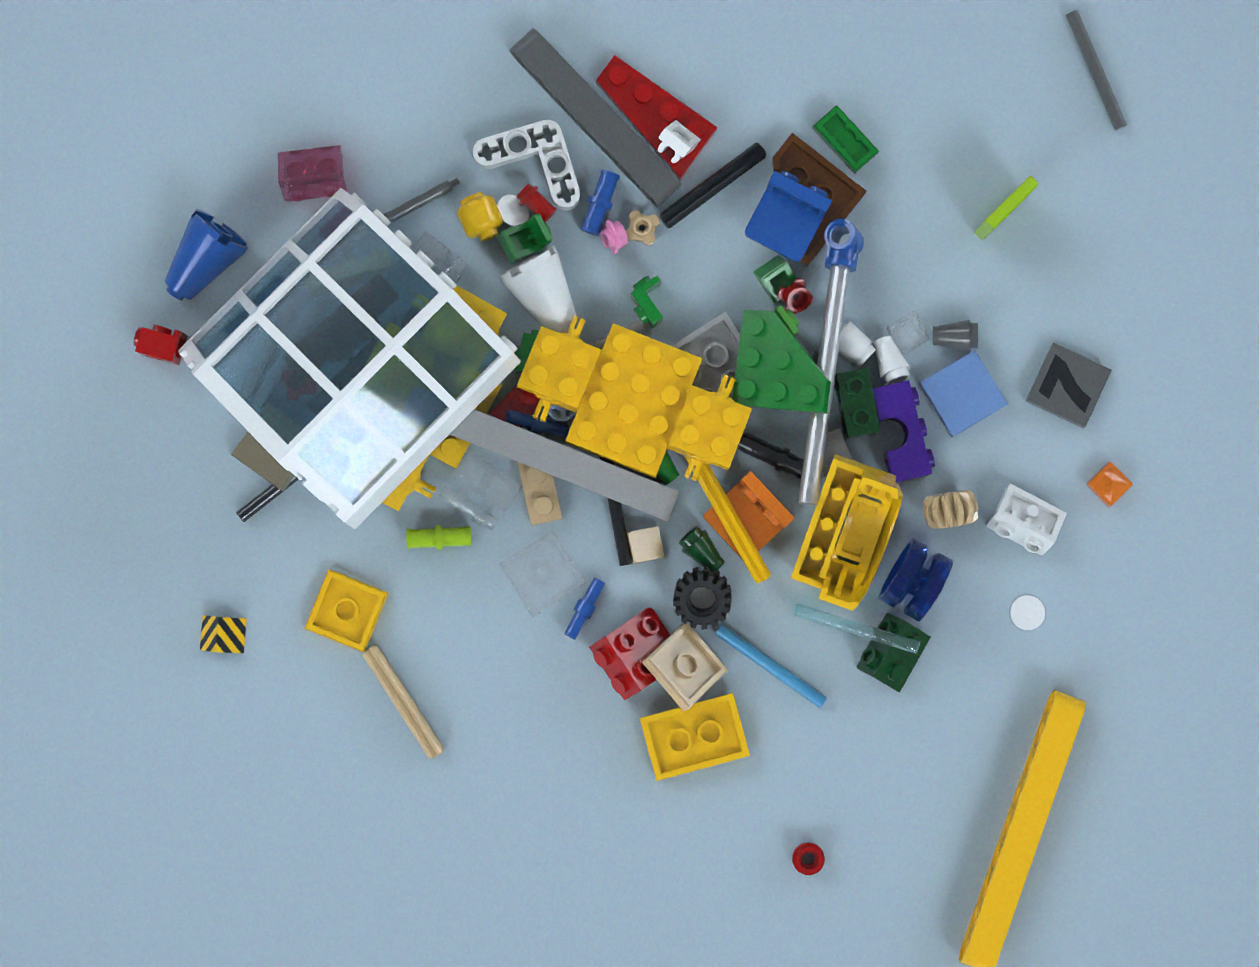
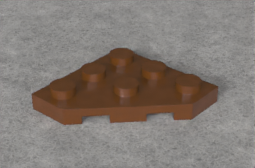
(816, 171)

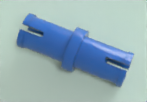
(600, 202)

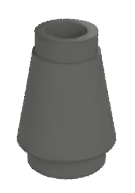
(956, 335)

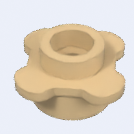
(647, 235)

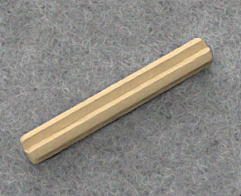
(403, 702)

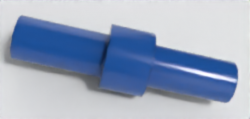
(535, 425)
(584, 608)

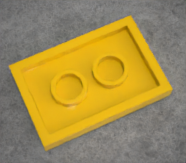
(694, 738)

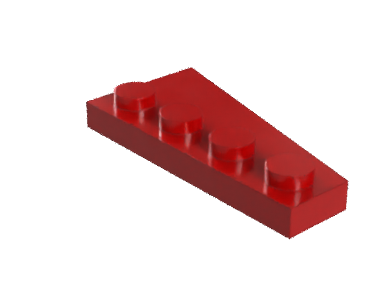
(653, 110)

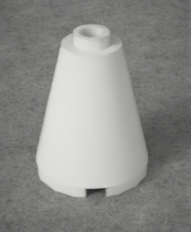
(542, 289)

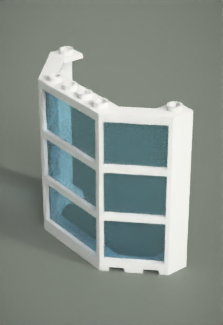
(349, 357)

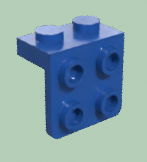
(787, 216)

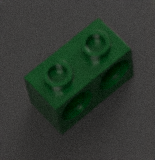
(856, 404)

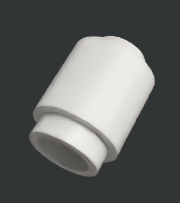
(854, 345)

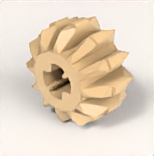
(950, 509)

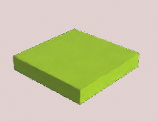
(1006, 207)

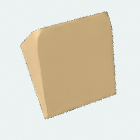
(646, 544)

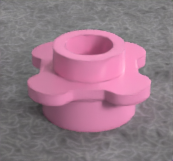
(613, 236)

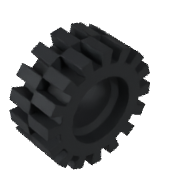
(699, 616)

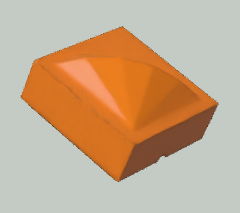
(1109, 484)

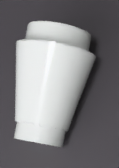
(891, 362)

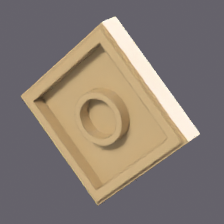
(685, 666)

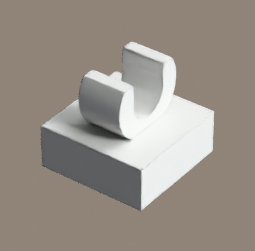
(679, 139)

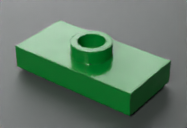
(845, 139)

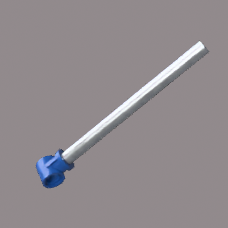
(840, 261)

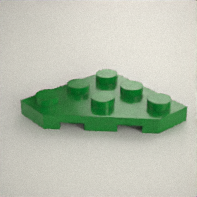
(776, 368)

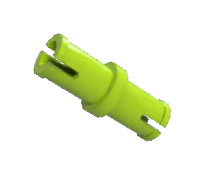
(438, 537)

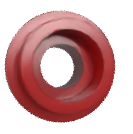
(815, 866)

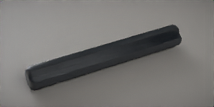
(712, 185)

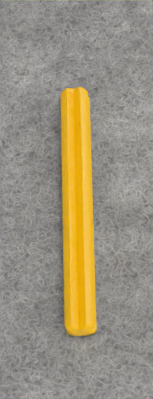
(732, 523)

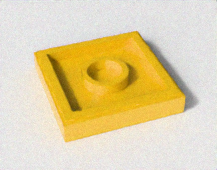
(346, 610)

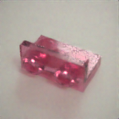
(311, 173)

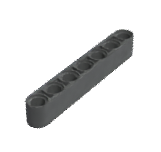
(595, 117)

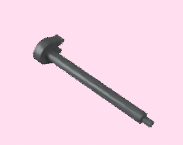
(421, 200)

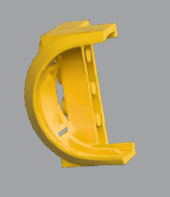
(862, 535)

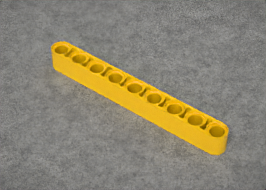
(1022, 830)

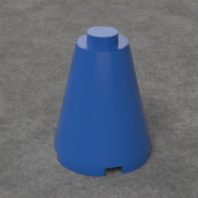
(202, 255)

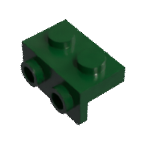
(889, 663)

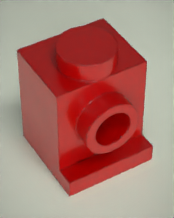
(160, 343)

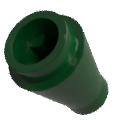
(701, 549)

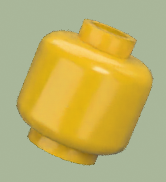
(480, 216)

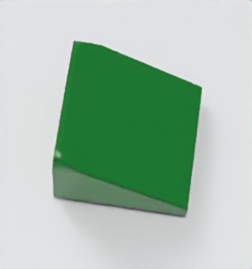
(775, 275)

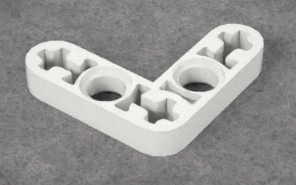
(545, 150)

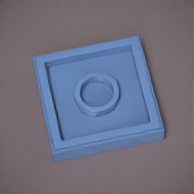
(963, 393)

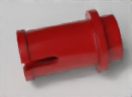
(536, 202)

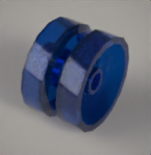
(918, 581)

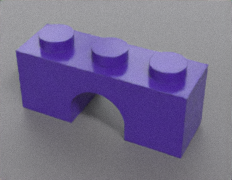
(898, 404)

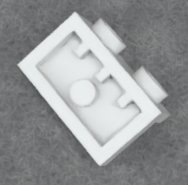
(1027, 520)

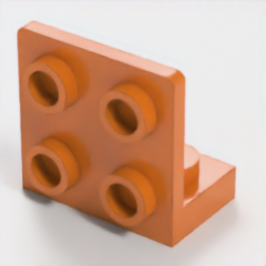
(757, 509)

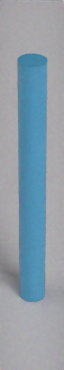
(770, 666)

